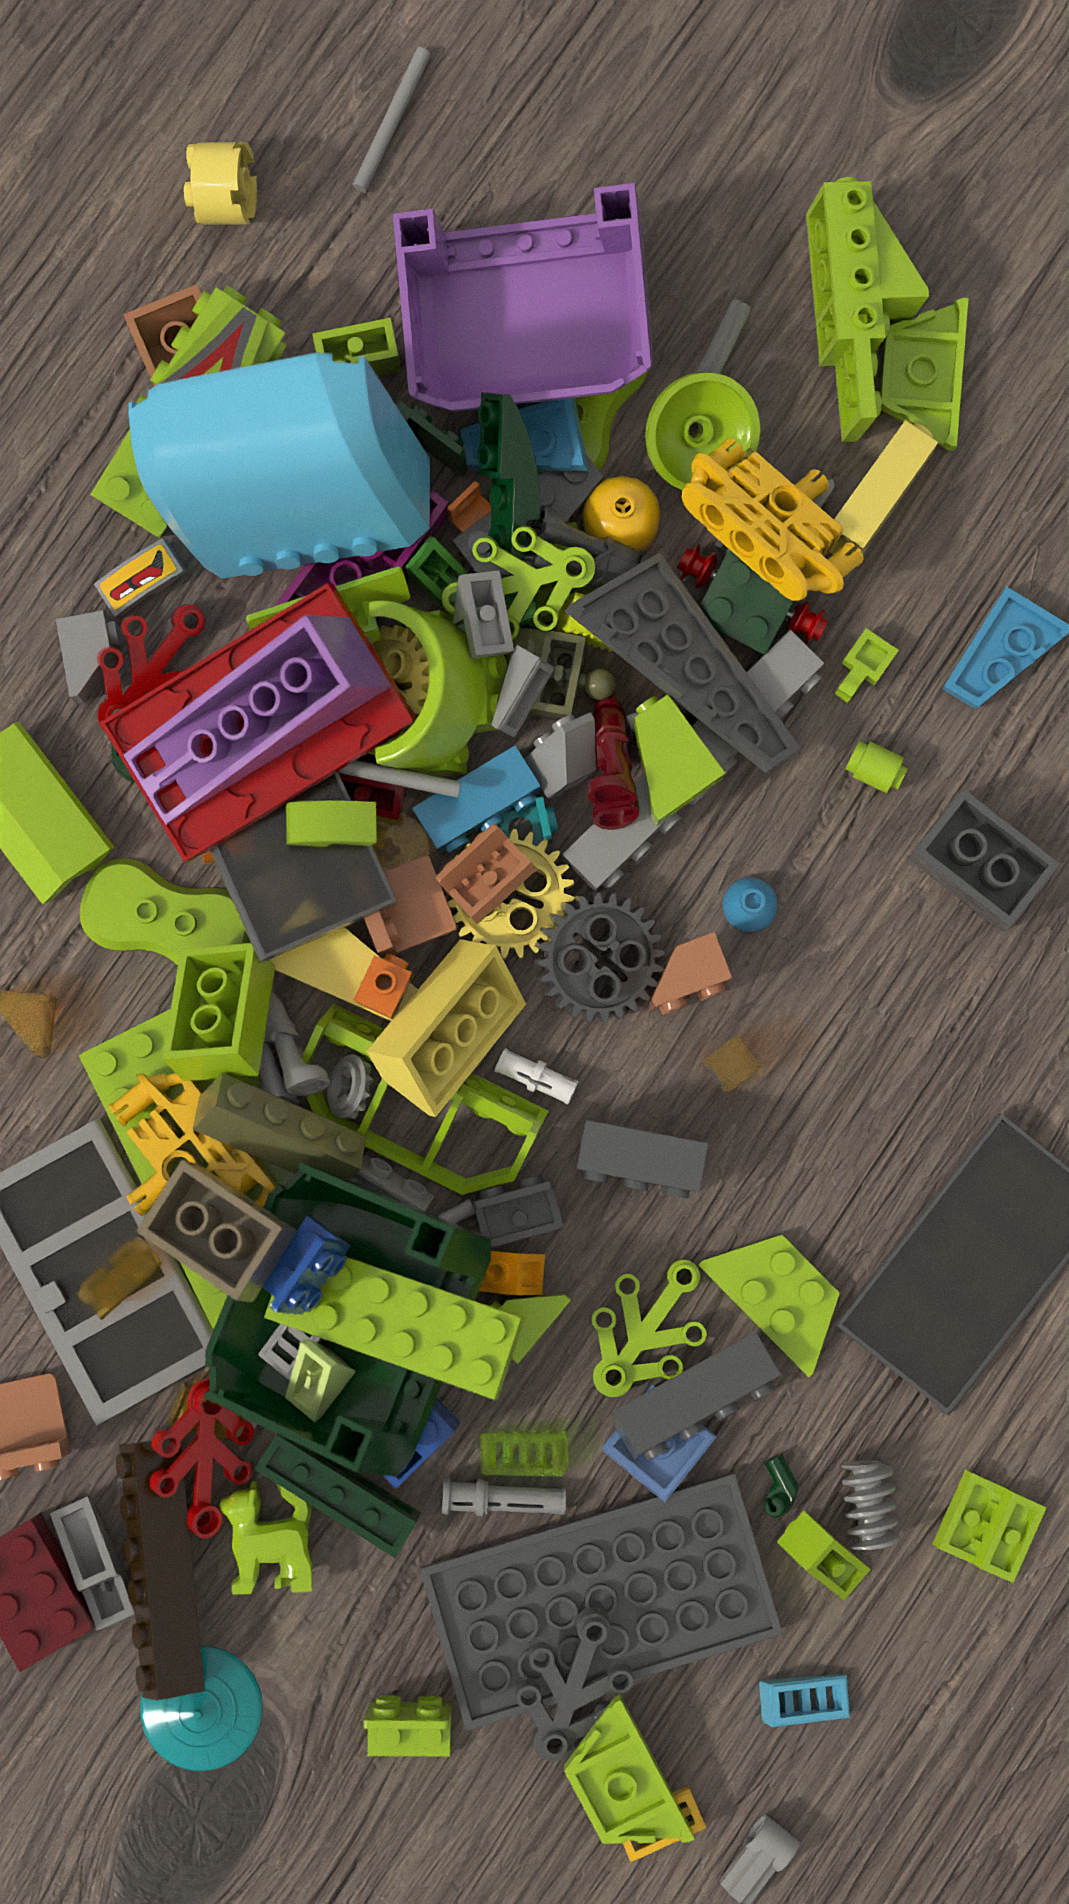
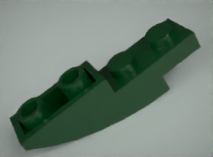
(510, 461)

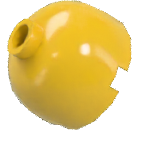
(633, 528)

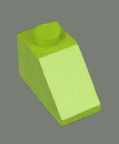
(538, 1314)
(823, 1555)

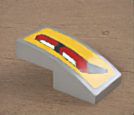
(140, 576)

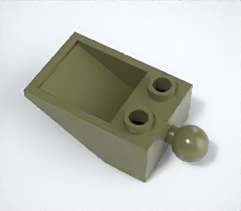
(551, 647)

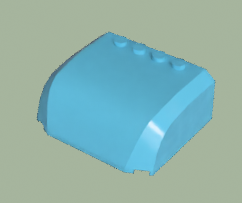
(281, 465)

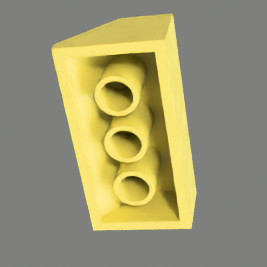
(448, 1026)

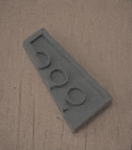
(558, 489)

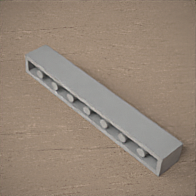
(602, 852)

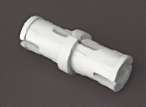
(536, 1076)

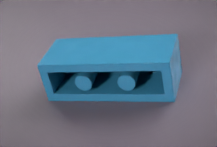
(482, 799)

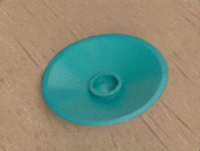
(209, 1726)

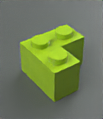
(369, 340)

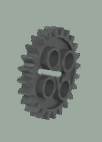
(577, 984)

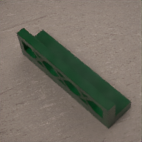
(340, 1494)

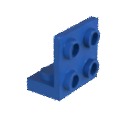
(305, 1268)

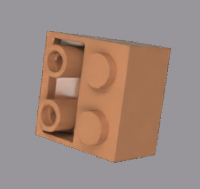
(691, 970)

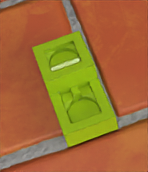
(331, 823)

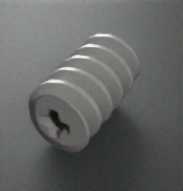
(871, 1504)

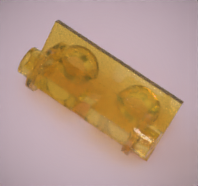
(131, 1265)

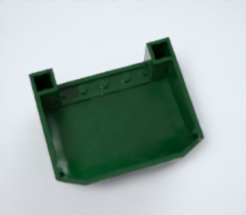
(383, 1405)

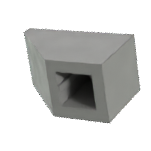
(564, 755)

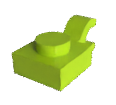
(866, 661)

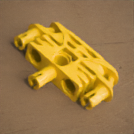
(769, 521)
(164, 1144)

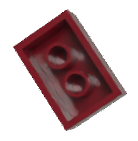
(37, 1595)

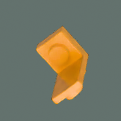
(514, 1274)

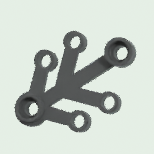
(571, 1693)

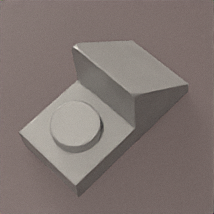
(484, 613)

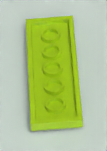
(412, 1326)

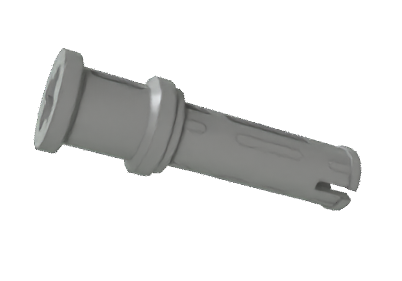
(482, 1497)

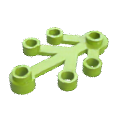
(529, 579)
(643, 1334)

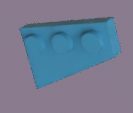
(553, 436)
(1003, 647)

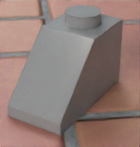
(80, 642)

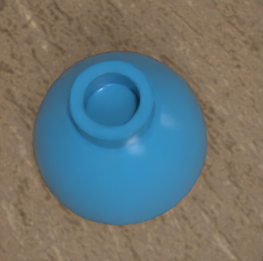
(750, 904)

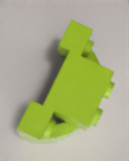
(458, 698)

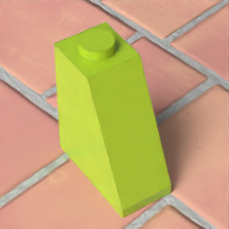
(672, 758)

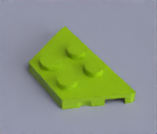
(926, 371)
(779, 1295)
(623, 1783)

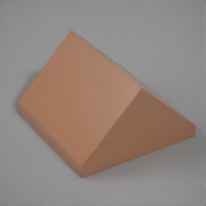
(159, 323)

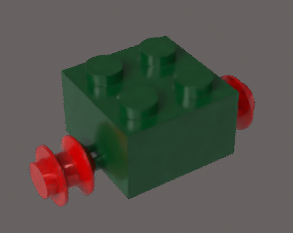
(746, 604)

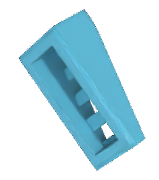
(770, 1699)

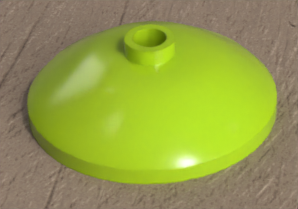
(717, 406)

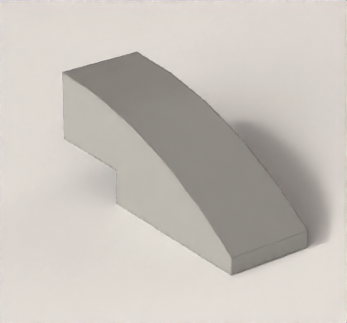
(94, 1563)

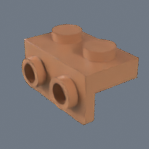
(485, 873)

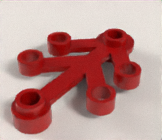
(145, 674)
(201, 1453)

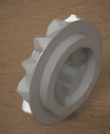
(349, 1086)

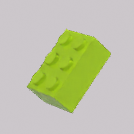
(218, 1012)

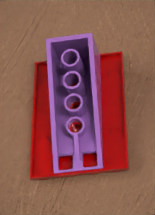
(258, 722)

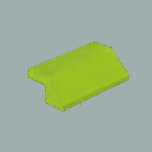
(42, 820)

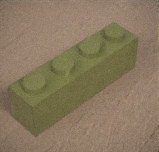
(276, 1129)

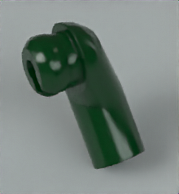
(783, 1488)

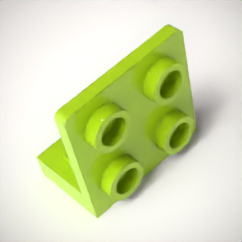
(408, 1727)

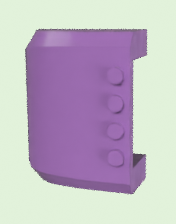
(525, 305)

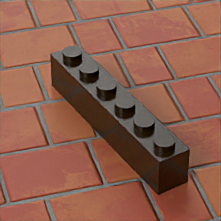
(161, 1577)

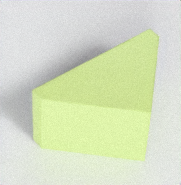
(316, 1379)

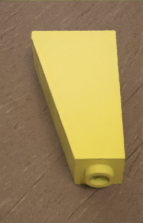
(884, 485)
(333, 966)

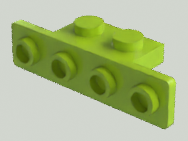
(384, 586)

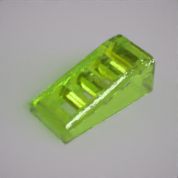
(558, 1446)

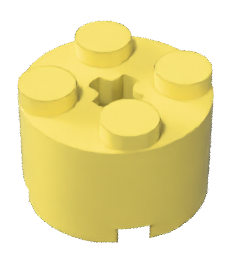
(221, 183)

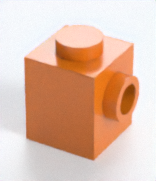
(384, 985)

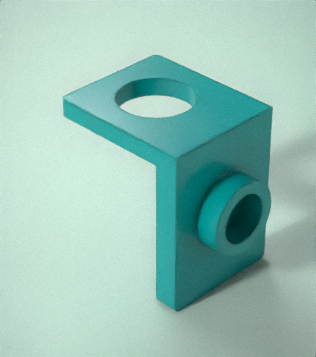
(541, 819)

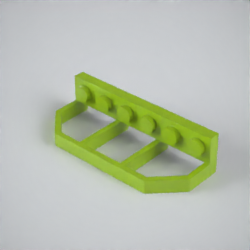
(476, 1092)

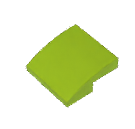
(989, 1526)

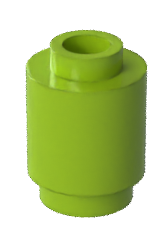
(876, 766)

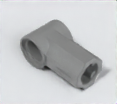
(765, 1851)

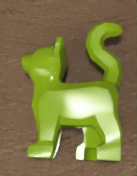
(269, 1541)

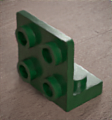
(442, 445)

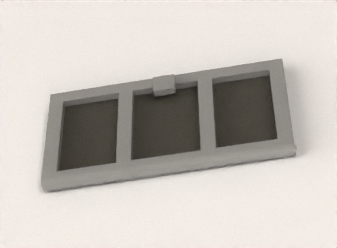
(57, 1226)

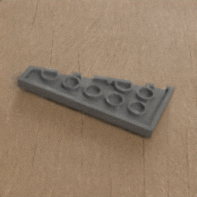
(671, 642)

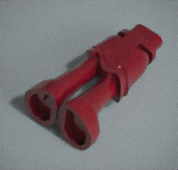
(615, 790)

